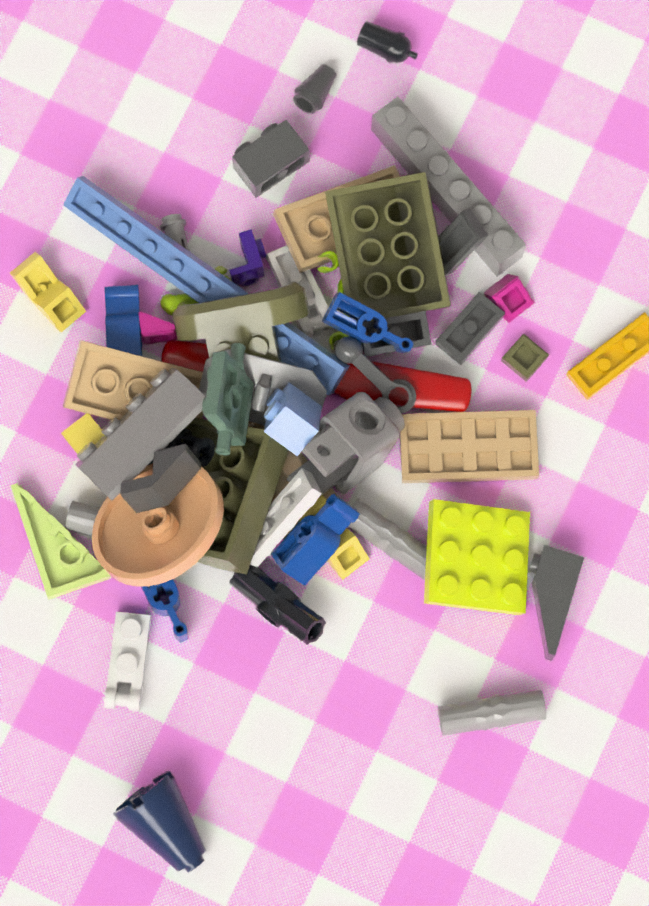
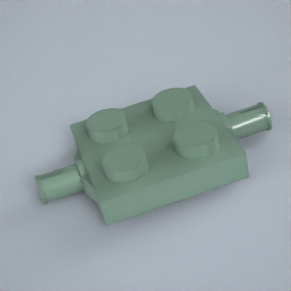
(228, 398)

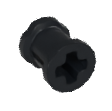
(196, 445)

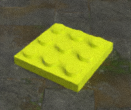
(477, 557)

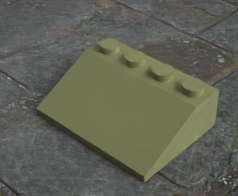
(389, 245)
(247, 487)

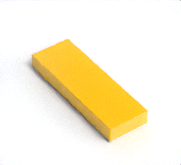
(612, 358)

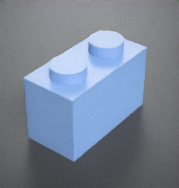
(292, 418)

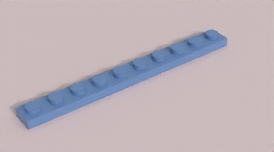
(190, 273)

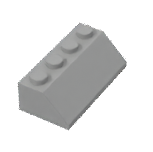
(144, 429)

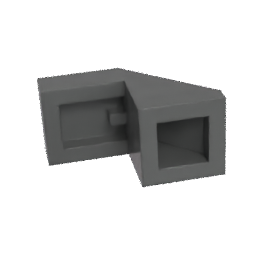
(171, 473)

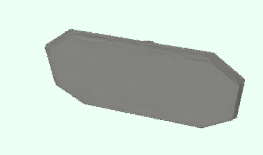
(269, 376)

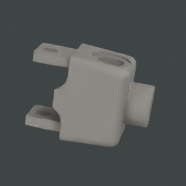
(352, 429)

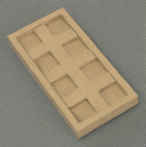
(469, 446)

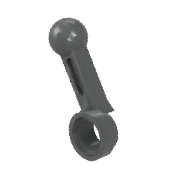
(350, 351)

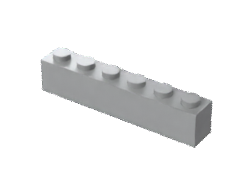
(448, 184)

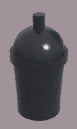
(385, 43)

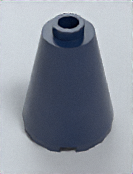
(163, 822)

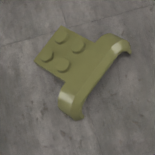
(242, 320)

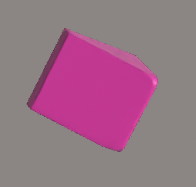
(509, 296)
(155, 329)

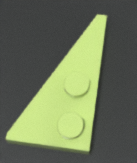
(59, 557)

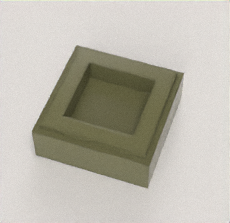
(525, 357)

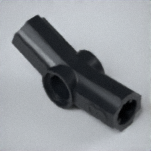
(279, 604)

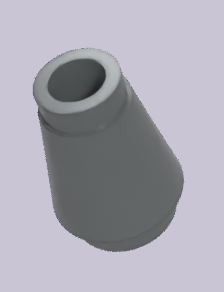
(314, 90)

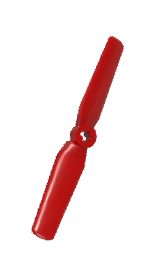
(432, 389)

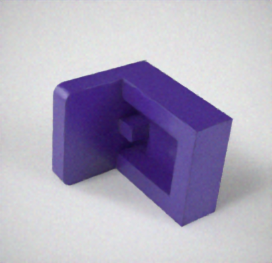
(253, 253)

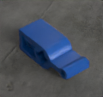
(361, 314)
(122, 319)
(314, 540)
(169, 587)

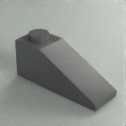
(553, 589)

